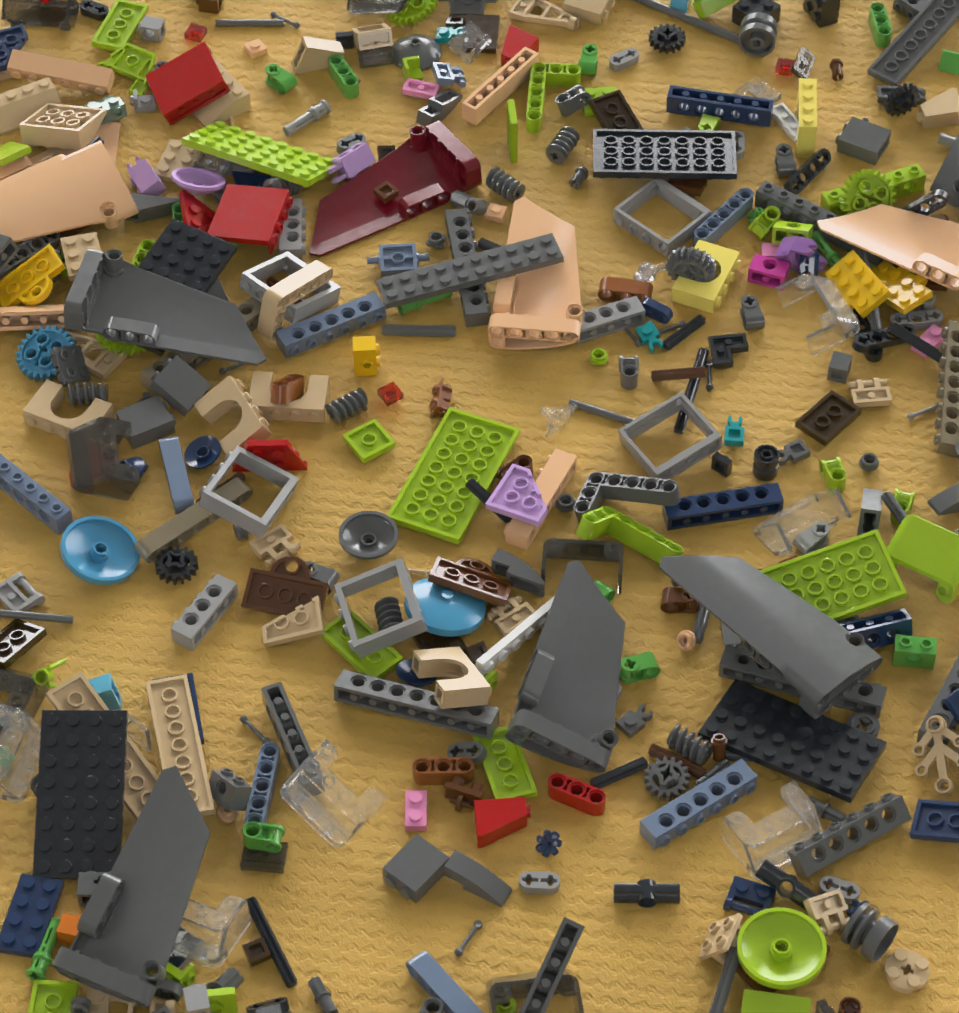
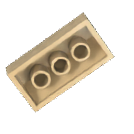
(23, 101)

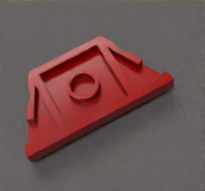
(195, 212)
(276, 452)

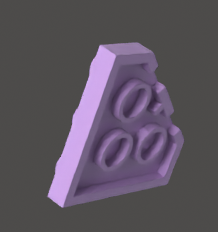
(518, 497)

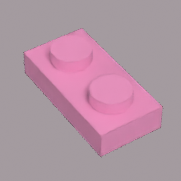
(420, 88)
(932, 336)
(416, 810)

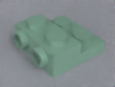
(114, 106)

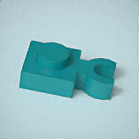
(445, 34)
(649, 335)
(734, 433)

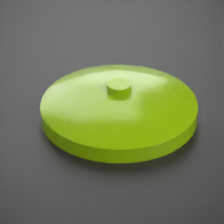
(781, 948)

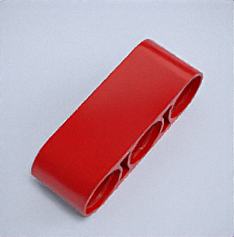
(584, 801)

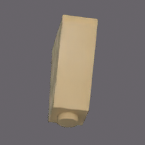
(314, 54)
(940, 110)

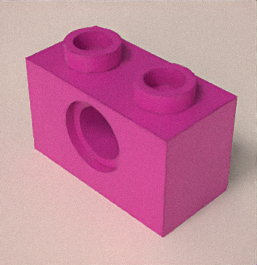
(768, 271)

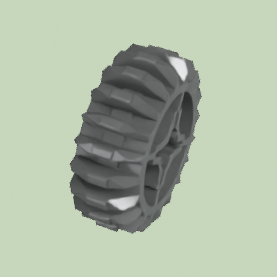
(691, 264)

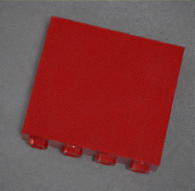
(187, 83)
(251, 215)

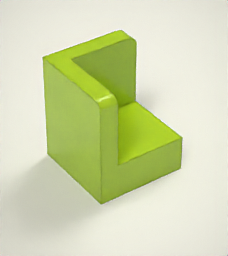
(411, 68)

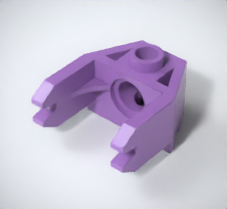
(792, 248)

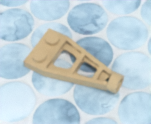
(522, 9)
(105, 362)
(101, 1002)

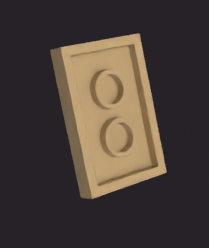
(175, 157)
(75, 248)

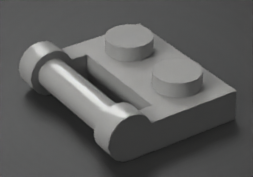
(14, 599)

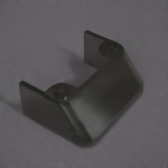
(34, 13)
(583, 550)
(517, 986)

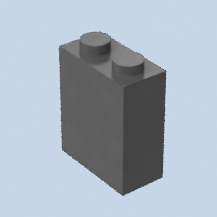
(863, 140)
(179, 385)
(148, 421)
(415, 869)

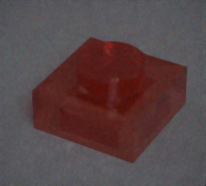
(195, 32)
(784, 67)
(390, 393)

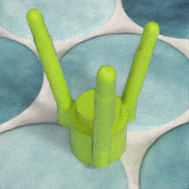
(46, 676)

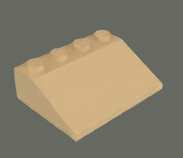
(230, 104)
(62, 126)

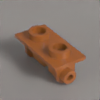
(441, 394)

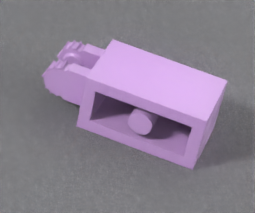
(351, 162)
(145, 178)

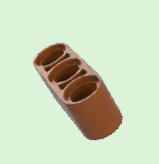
(617, 289)
(287, 389)
(434, 766)

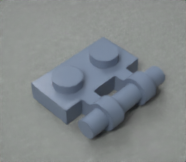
(448, 75)

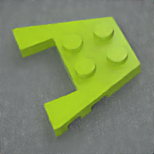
(132, 63)

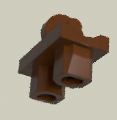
(461, 795)

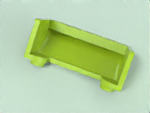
(930, 552)

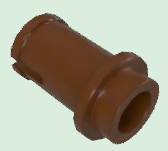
(836, 66)
(719, 748)

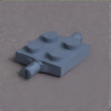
(397, 258)

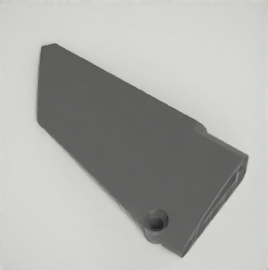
(572, 678)
(142, 901)

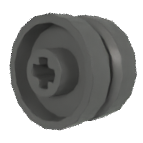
(758, 34)

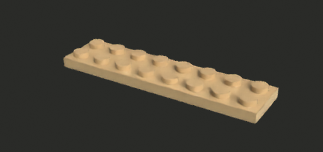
(179, 736)
(139, 775)

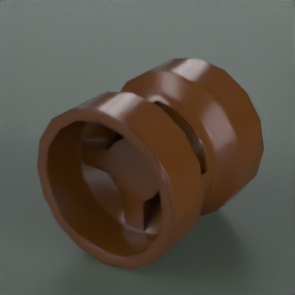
(849, 1005)

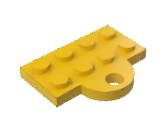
(31, 278)
(858, 284)
(906, 289)

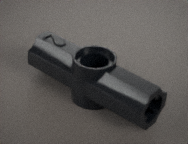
(775, 877)
(646, 893)

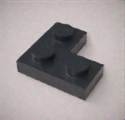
(723, 345)

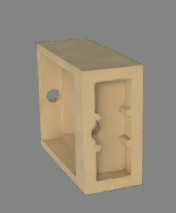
(365, 36)

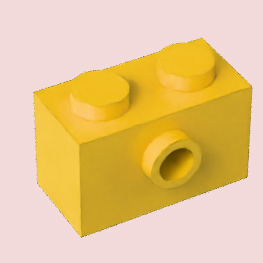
(365, 356)

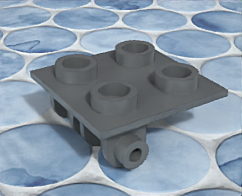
(70, 365)

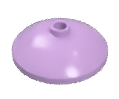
(198, 180)

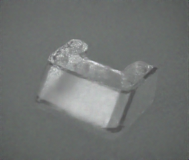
(17, 752)
(326, 800)
(774, 834)
(211, 933)

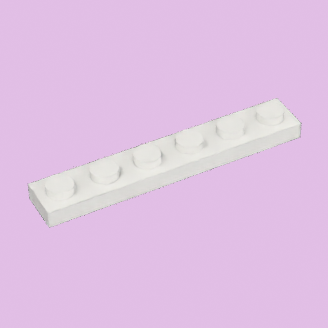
(513, 640)

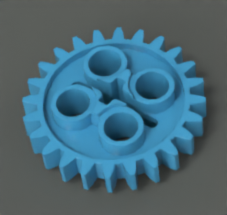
(40, 351)

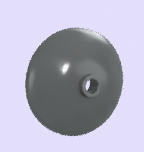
(417, 45)
(368, 535)

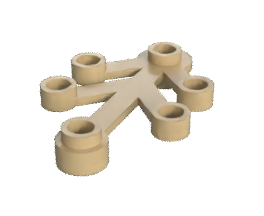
(937, 752)

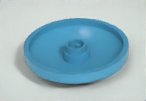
(99, 550)
(447, 611)

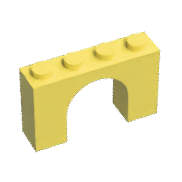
(807, 117)
(708, 295)

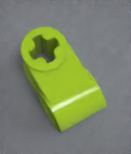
(709, 122)
(763, 224)
(833, 473)
(906, 502)

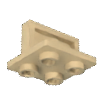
(720, 938)

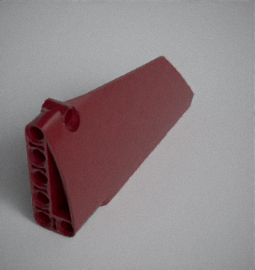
(422, 169)

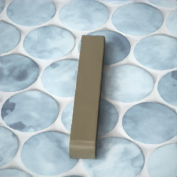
(188, 522)

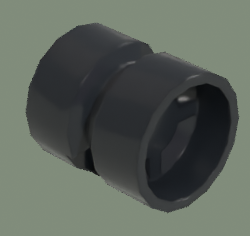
(765, 462)

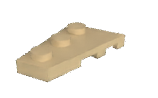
(297, 625)

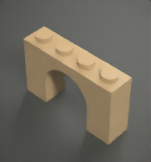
(589, 10)
(227, 396)
(308, 408)
(41, 410)
(465, 689)

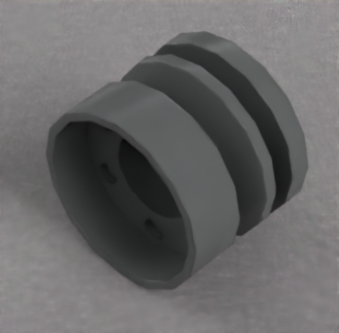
(870, 932)

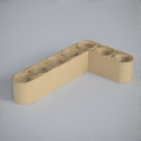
(286, 293)

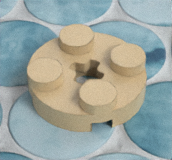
(911, 960)

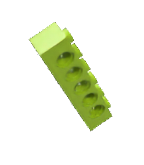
(906, 182)

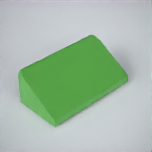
(949, 62)

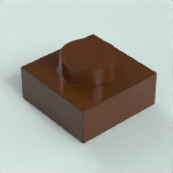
(386, 192)

